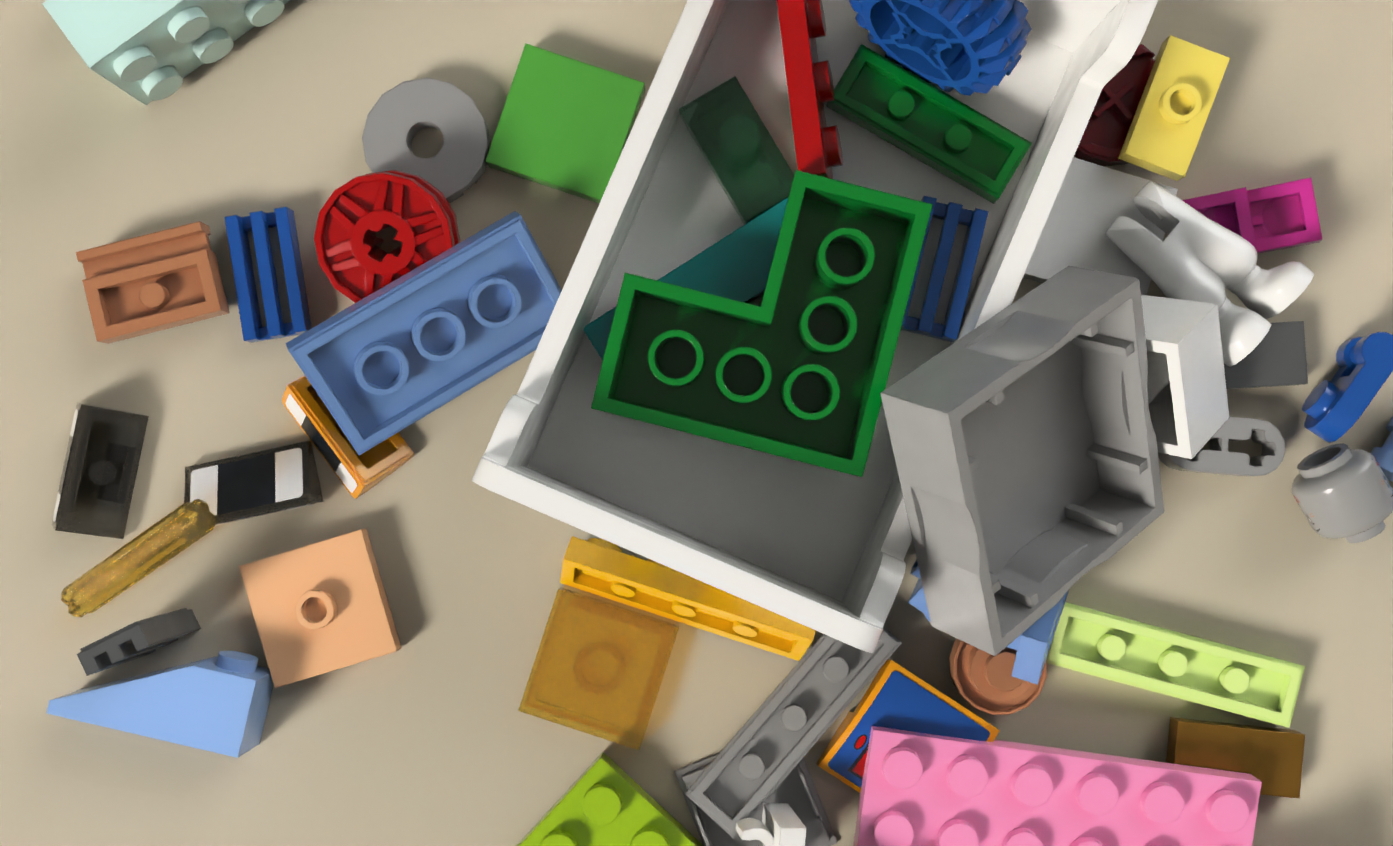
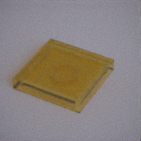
(599, 668)

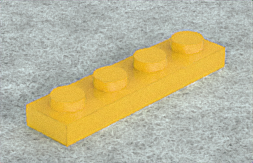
(655, 588)

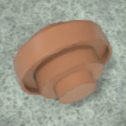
(988, 679)

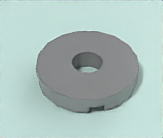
(423, 105)

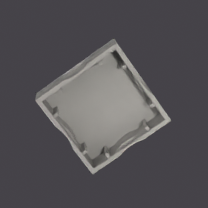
(1027, 454)

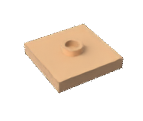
(320, 608)

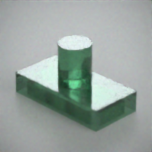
(738, 149)

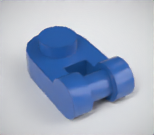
(1340, 402)

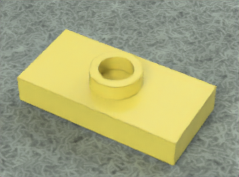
(1174, 108)

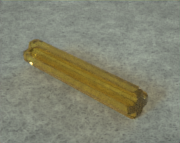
(138, 558)

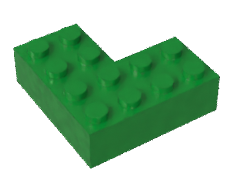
(801, 366)

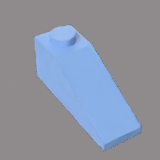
(199, 704)

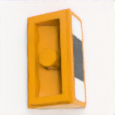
(355, 471)

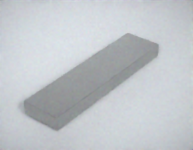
(786, 728)

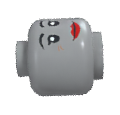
(1343, 493)

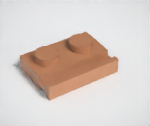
(152, 282)

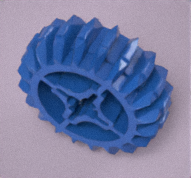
(949, 41)

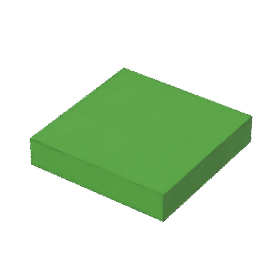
(564, 123)

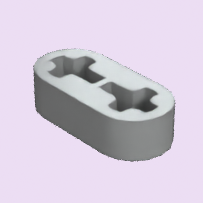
(1220, 461)

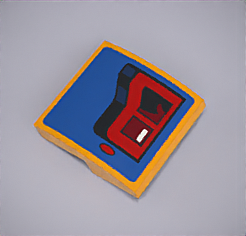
(902, 703)

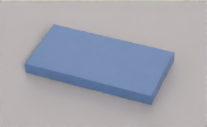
(430, 333)

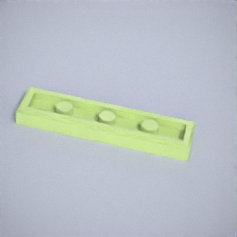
(1176, 664)

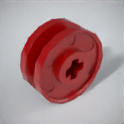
(368, 204)

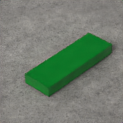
(928, 124)

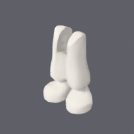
(1202, 261)

